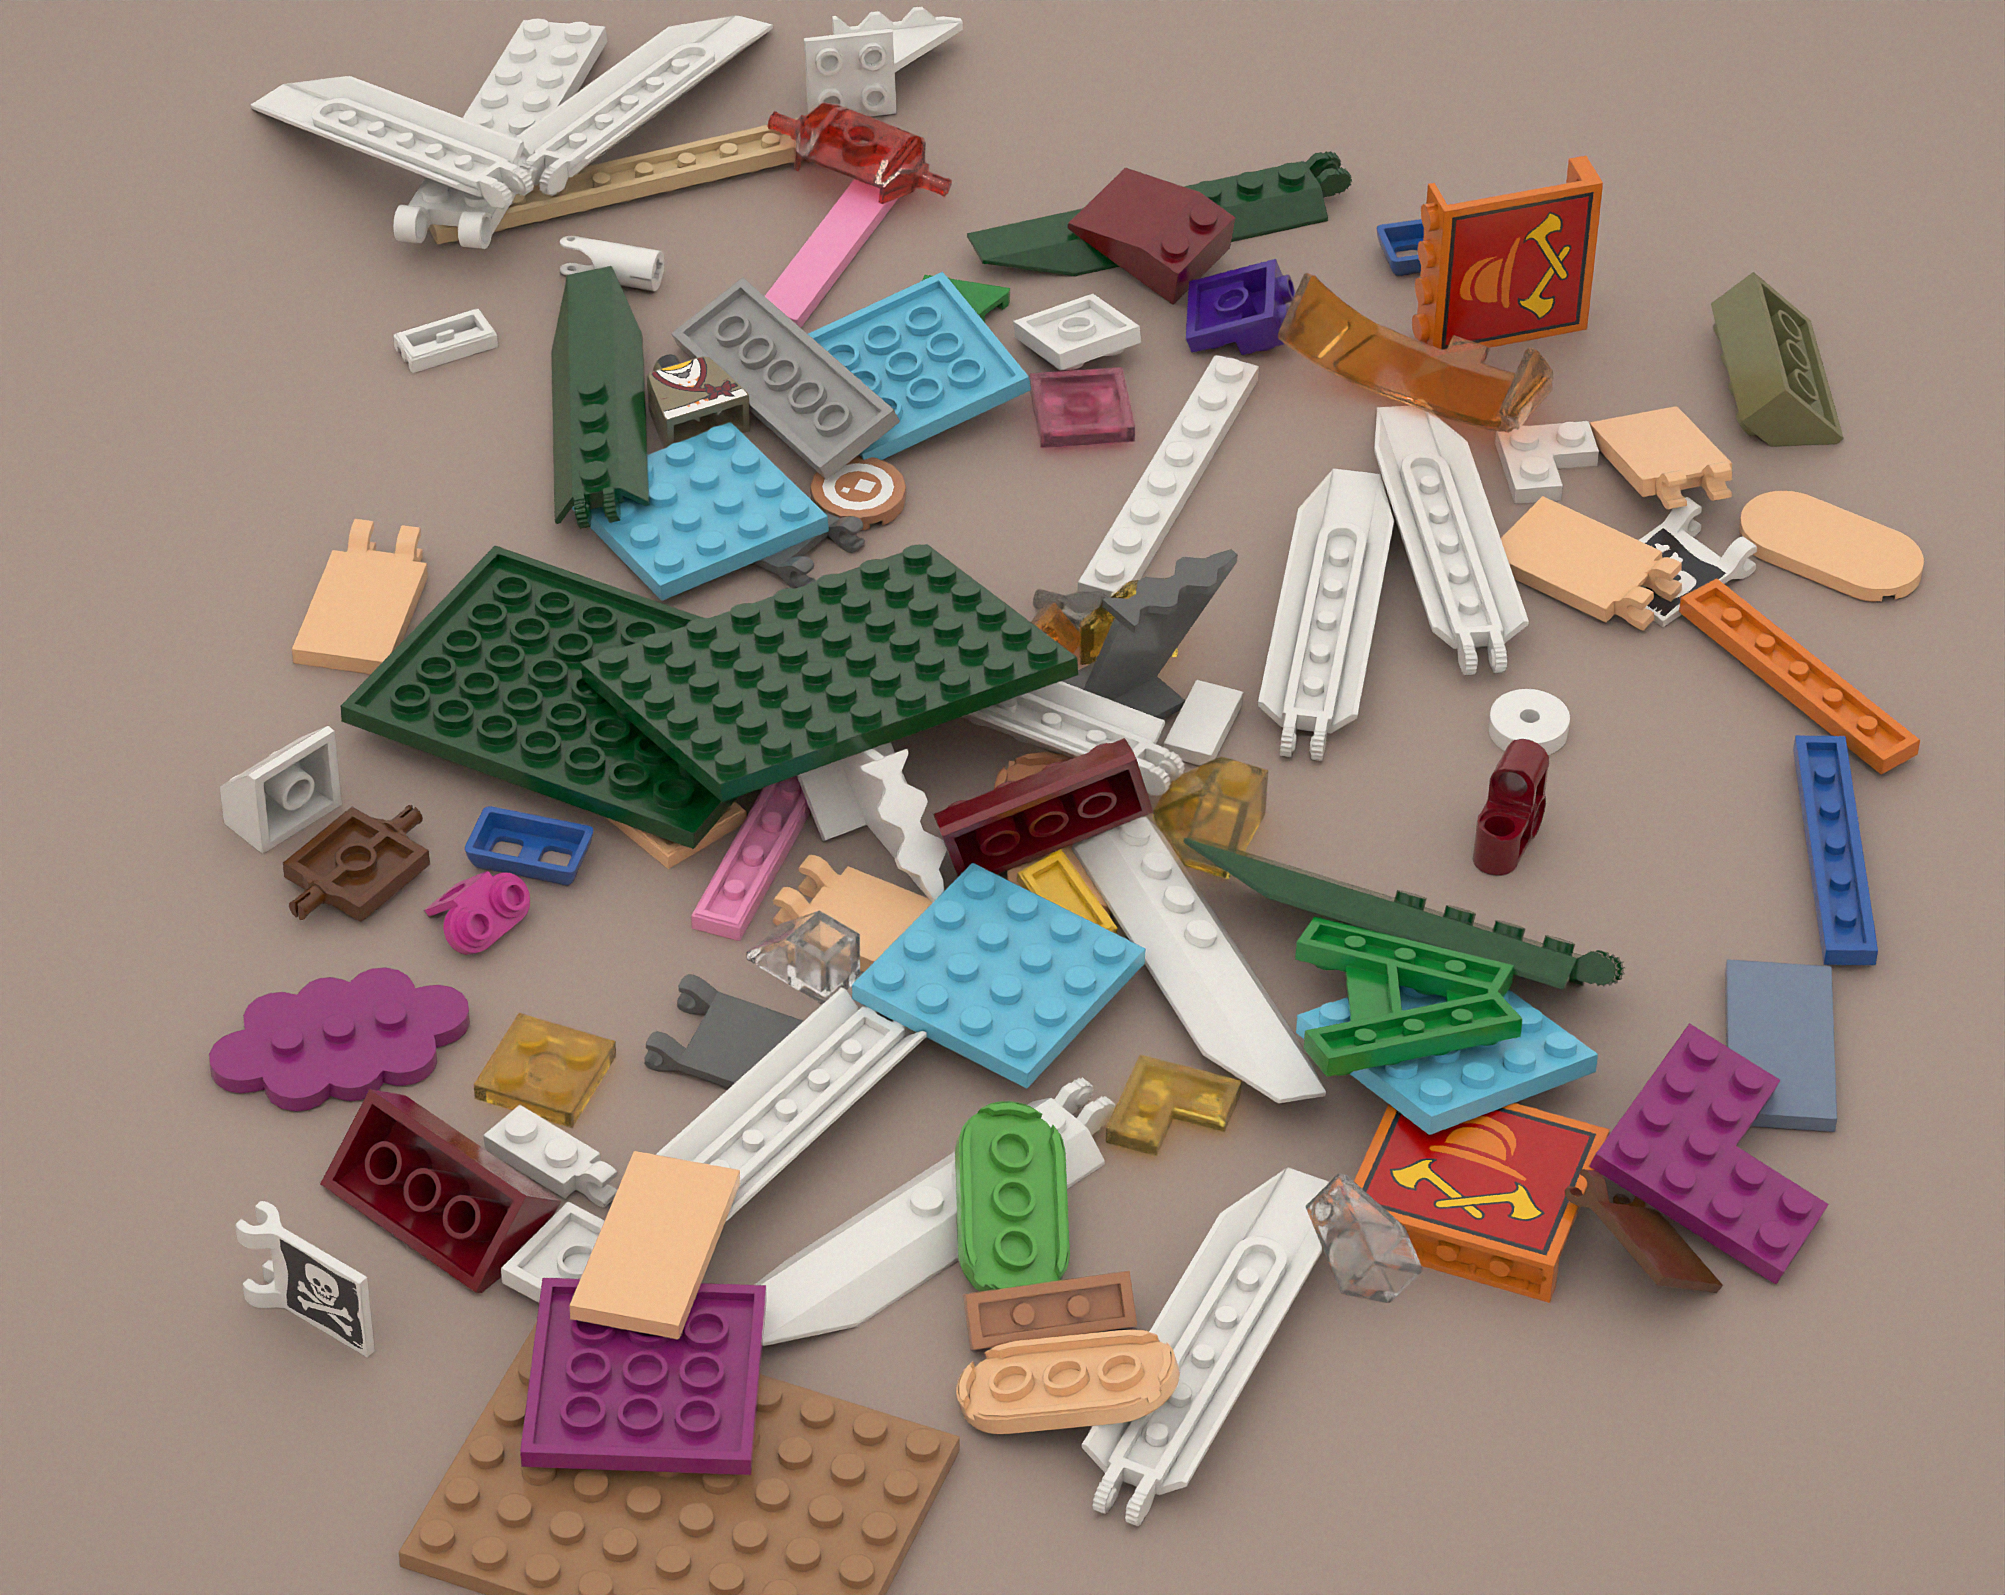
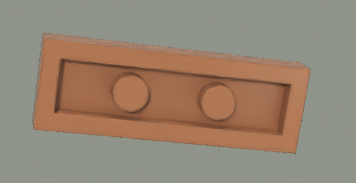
(1050, 1309)

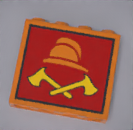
(1509, 263)
(1485, 1192)

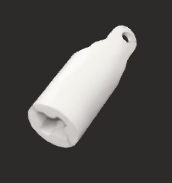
(632, 265)

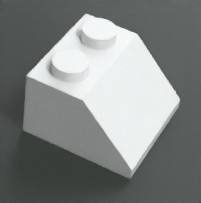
(284, 791)

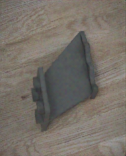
(1149, 631)

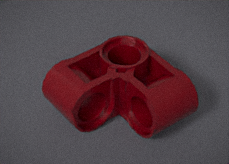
(1512, 808)

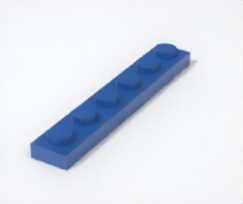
(1835, 851)

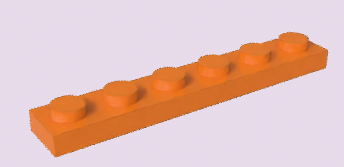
(1799, 676)

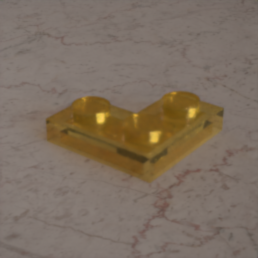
(1166, 1092)

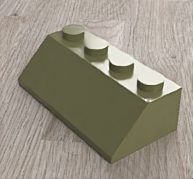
(1774, 367)

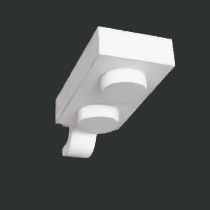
(551, 1156)

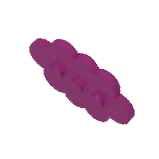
(339, 1039)

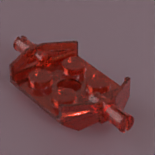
(889, 160)

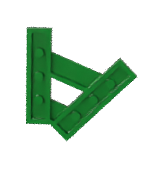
(1377, 1026)

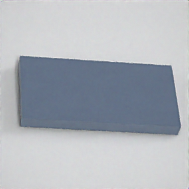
(1786, 1026)

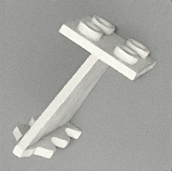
(861, 61)
(874, 793)

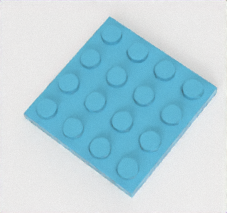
(925, 359)
(708, 513)
(999, 975)
(1471, 1080)

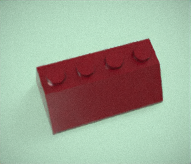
(1046, 810)
(436, 1189)

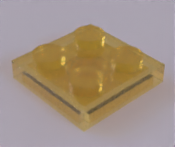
(545, 1069)

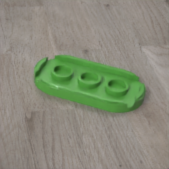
(1011, 1198)

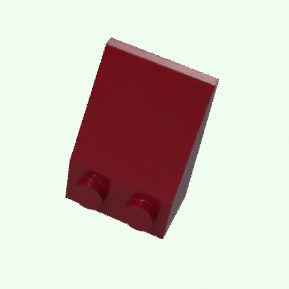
(1156, 231)

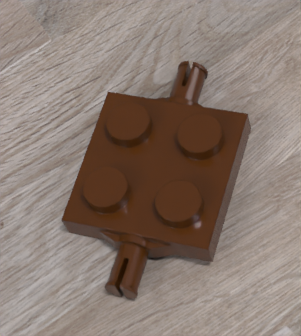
(356, 863)

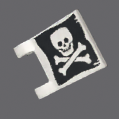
(1698, 562)
(308, 1282)

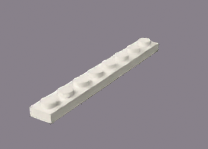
(1171, 476)

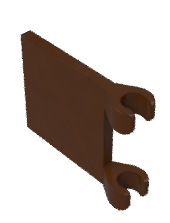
(1645, 1236)

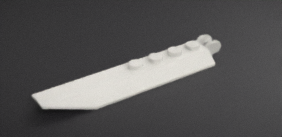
(631, 96)
(404, 134)
(1449, 535)
(1327, 608)
(1076, 721)
(1196, 961)
(794, 1093)
(904, 1236)
(1218, 1331)

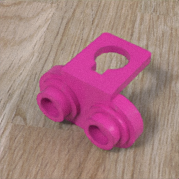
(481, 910)

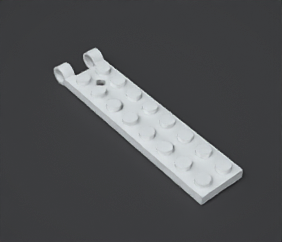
(532, 78)

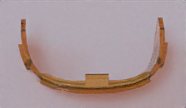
(1409, 371)

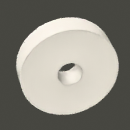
(1529, 716)

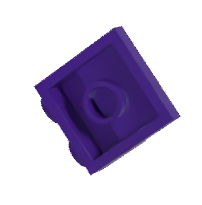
(1239, 307)

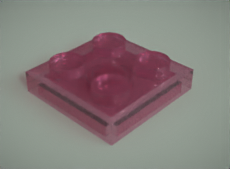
(1082, 407)

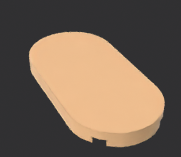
(1831, 546)
(1068, 1382)

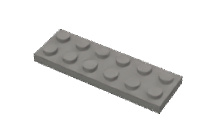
(789, 378)

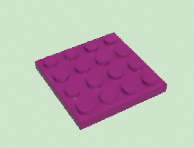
(645, 1398)

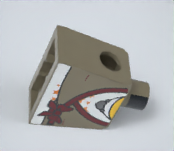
(694, 398)

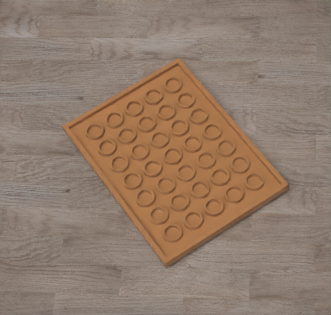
(821, 1513)

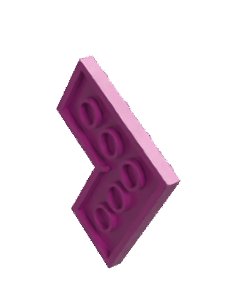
(1684, 1158)

